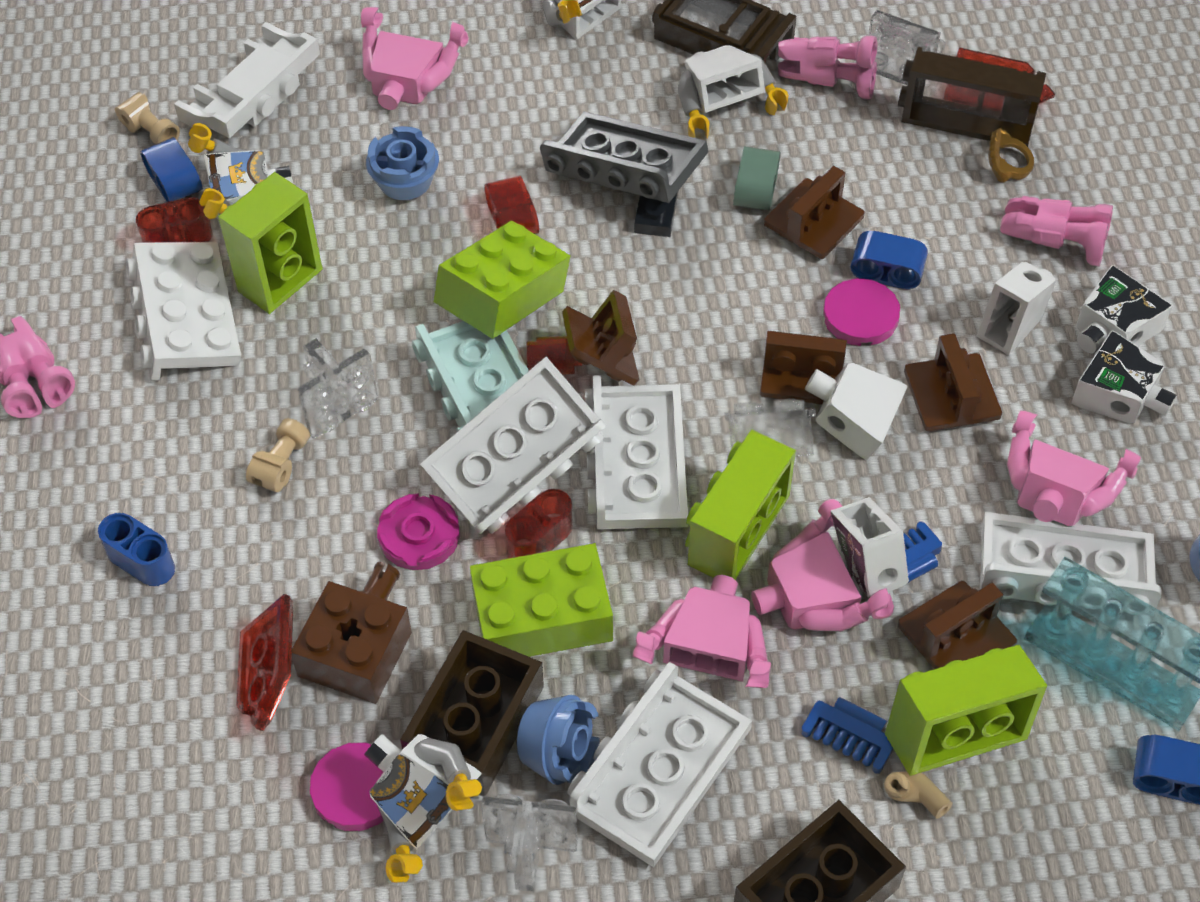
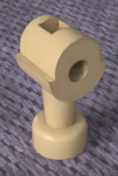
(136, 114)
(274, 468)

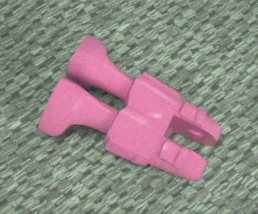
(818, 62)
(1053, 221)
(24, 356)

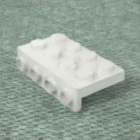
(181, 306)
(514, 447)
(640, 459)
(1025, 552)
(657, 765)

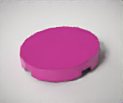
(861, 311)
(418, 531)
(342, 788)

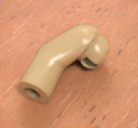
(917, 789)

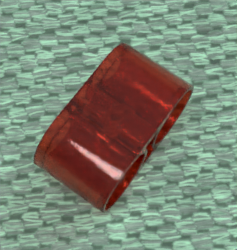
(510, 201)
(174, 222)
(535, 525)

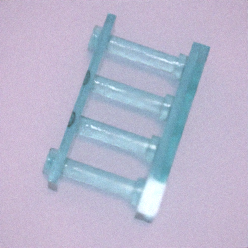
(1106, 660)

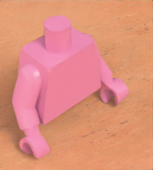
(404, 65)
(1058, 482)
(814, 585)
(710, 635)

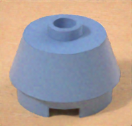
(402, 163)
(558, 738)

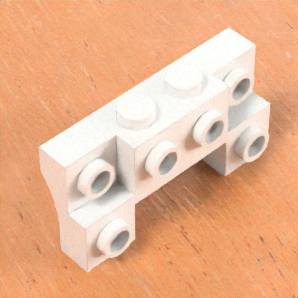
(254, 85)

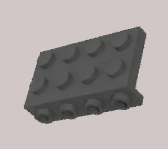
(624, 156)

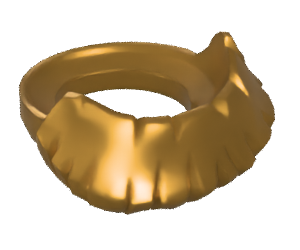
(1002, 170)

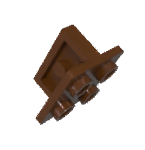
(816, 214)
(605, 338)
(792, 361)
(952, 388)
(957, 625)

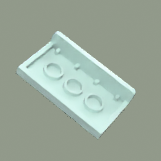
(467, 367)

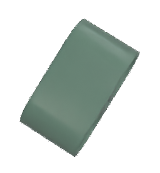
(756, 178)

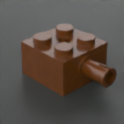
(354, 637)

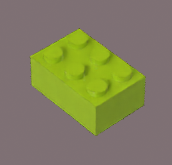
(271, 242)
(501, 279)
(739, 505)
(544, 601)
(964, 709)

